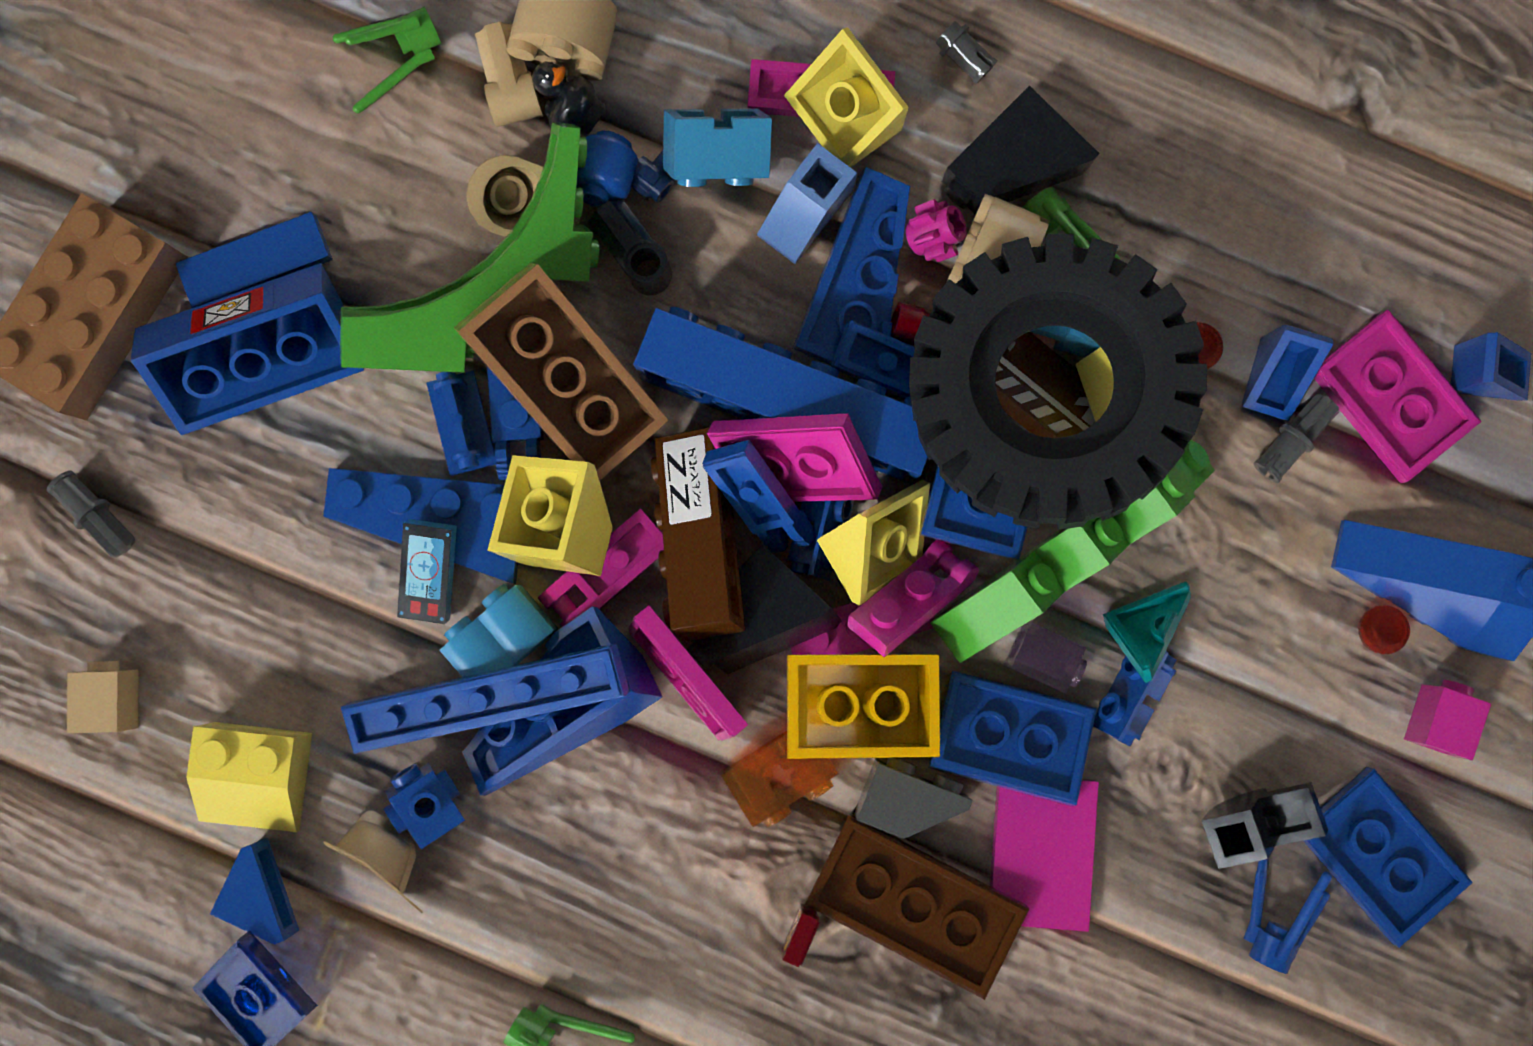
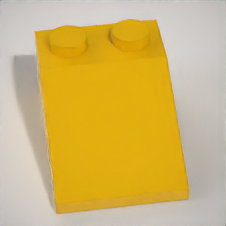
(863, 706)

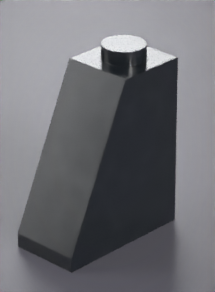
(1018, 155)
(776, 613)

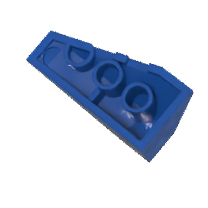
(1459, 589)
(519, 746)

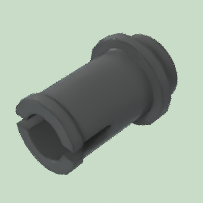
(965, 51)

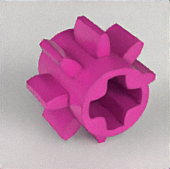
(936, 230)

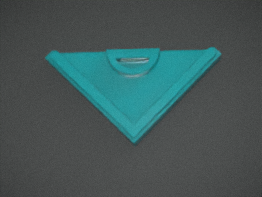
(1147, 627)

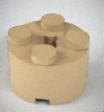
(564, 33)
(995, 225)

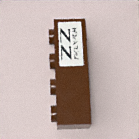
(697, 541)

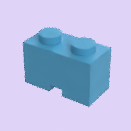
(712, 148)

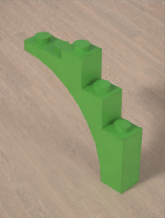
(421, 330)
(1063, 561)

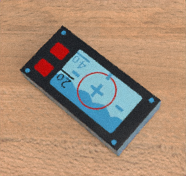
(426, 571)

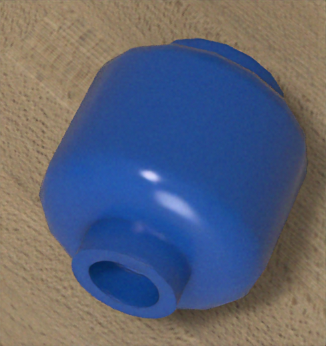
(607, 168)

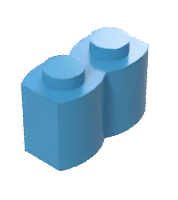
(500, 635)

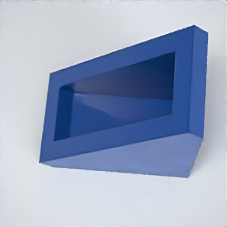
(1491, 368)
(1284, 370)
(256, 896)

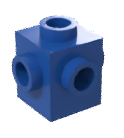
(427, 820)

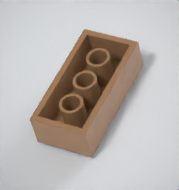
(83, 307)
(561, 371)

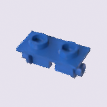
(461, 422)
(826, 517)
(1123, 710)

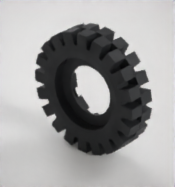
(1077, 475)

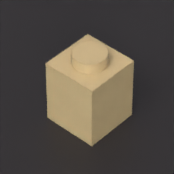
(102, 698)

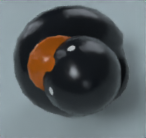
(574, 99)

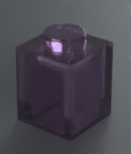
(1046, 658)

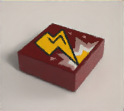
(800, 935)

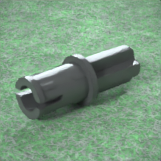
(1297, 437)
(91, 514)

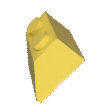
(552, 516)
(248, 775)

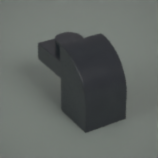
(1257, 821)

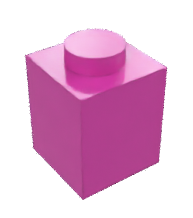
(1448, 719)

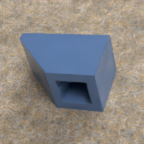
(807, 203)

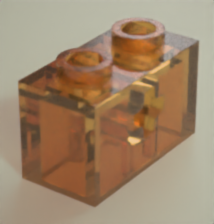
(769, 803)

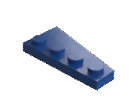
(860, 268)
(385, 501)

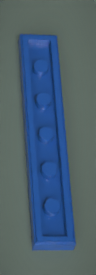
(486, 698)

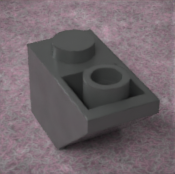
(905, 802)

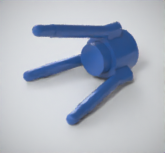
(1276, 944)

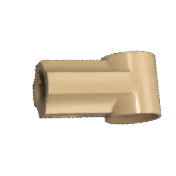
(509, 83)

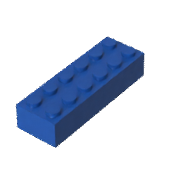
(766, 383)

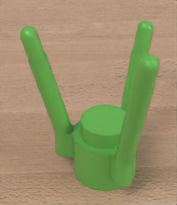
(413, 32)
(1061, 216)
(533, 1028)

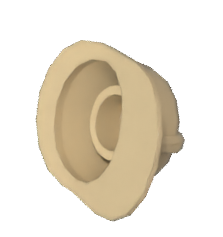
(502, 191)
(381, 849)

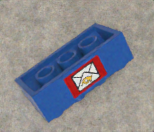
(243, 349)

